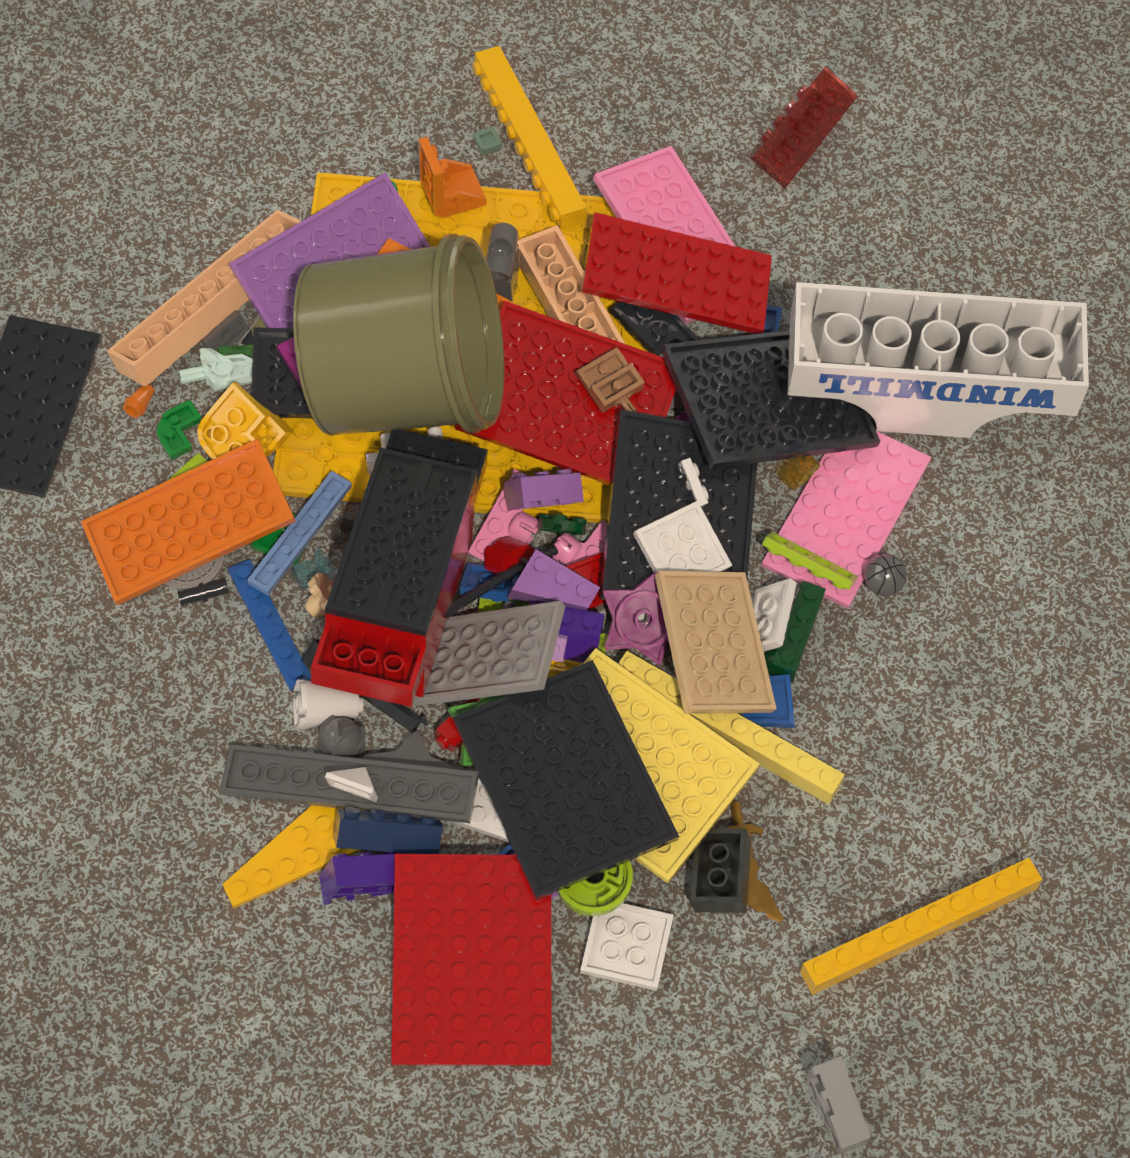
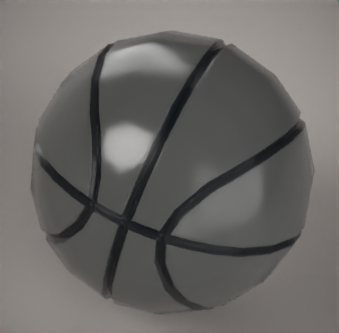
(885, 575)

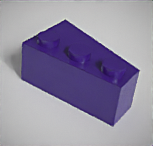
(357, 875)

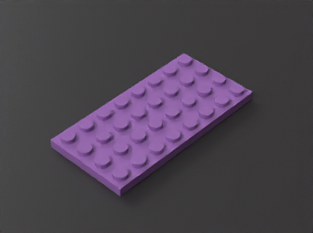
(343, 230)

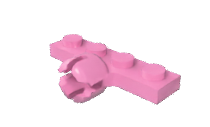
(503, 524)
(572, 550)

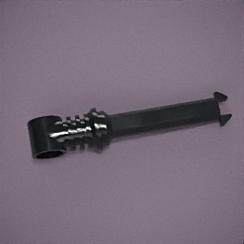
(395, 711)

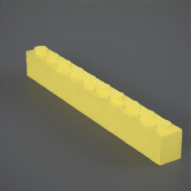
(756, 742)

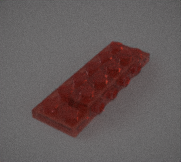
(803, 126)

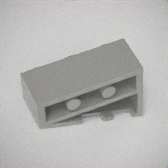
(838, 1105)

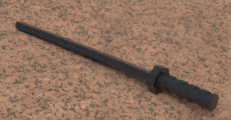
(494, 582)

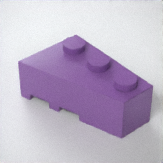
(543, 490)
(550, 581)

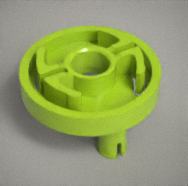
(584, 895)

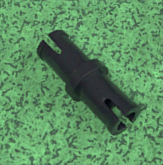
(203, 592)

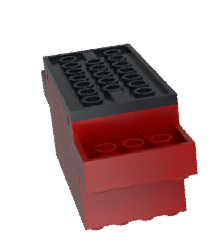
(400, 569)

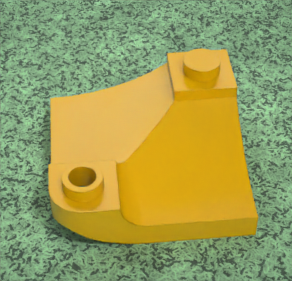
(239, 420)

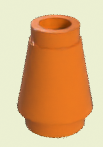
(138, 401)

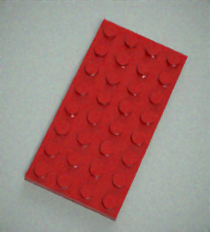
(677, 273)

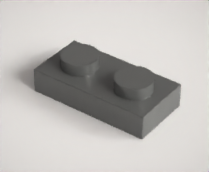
(226, 332)

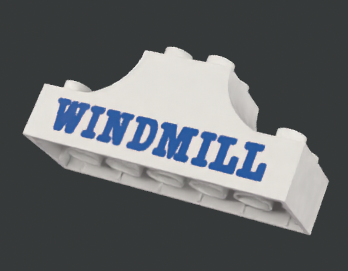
(937, 357)

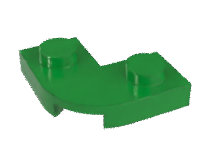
(172, 426)

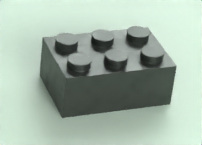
(721, 872)

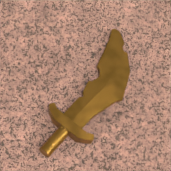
(758, 893)

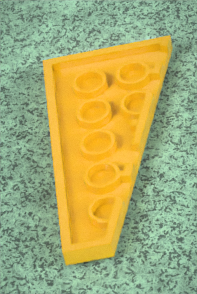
(290, 856)

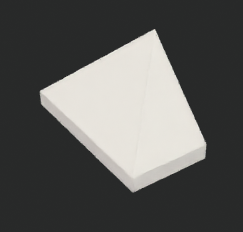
(353, 781)

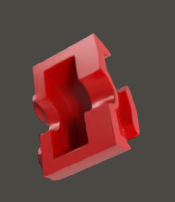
(506, 554)

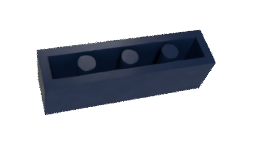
(387, 831)

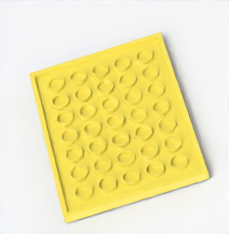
(686, 760)

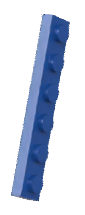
(269, 626)

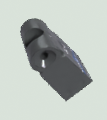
(503, 259)

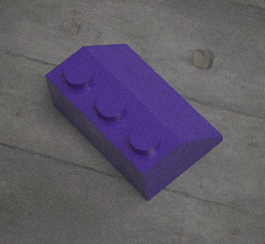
(583, 632)

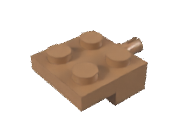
(611, 381)

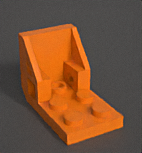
(448, 183)

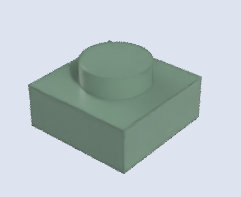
(487, 141)

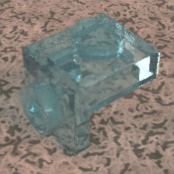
(305, 571)

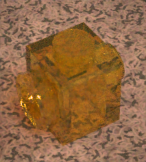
(798, 471)

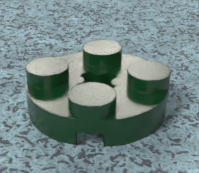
(560, 523)

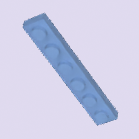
(299, 533)

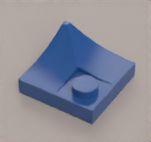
(783, 715)

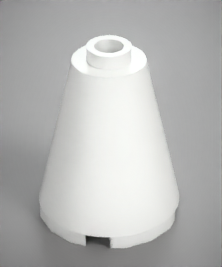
(318, 703)

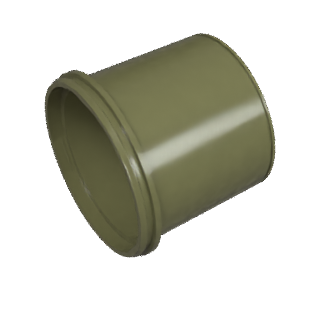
(401, 340)

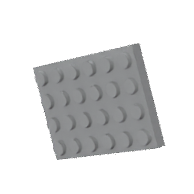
(494, 653)

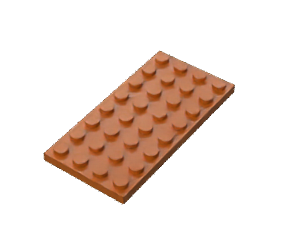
(187, 521)

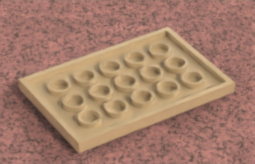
(715, 642)

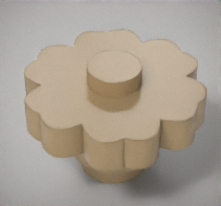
(320, 589)

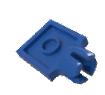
(477, 574)

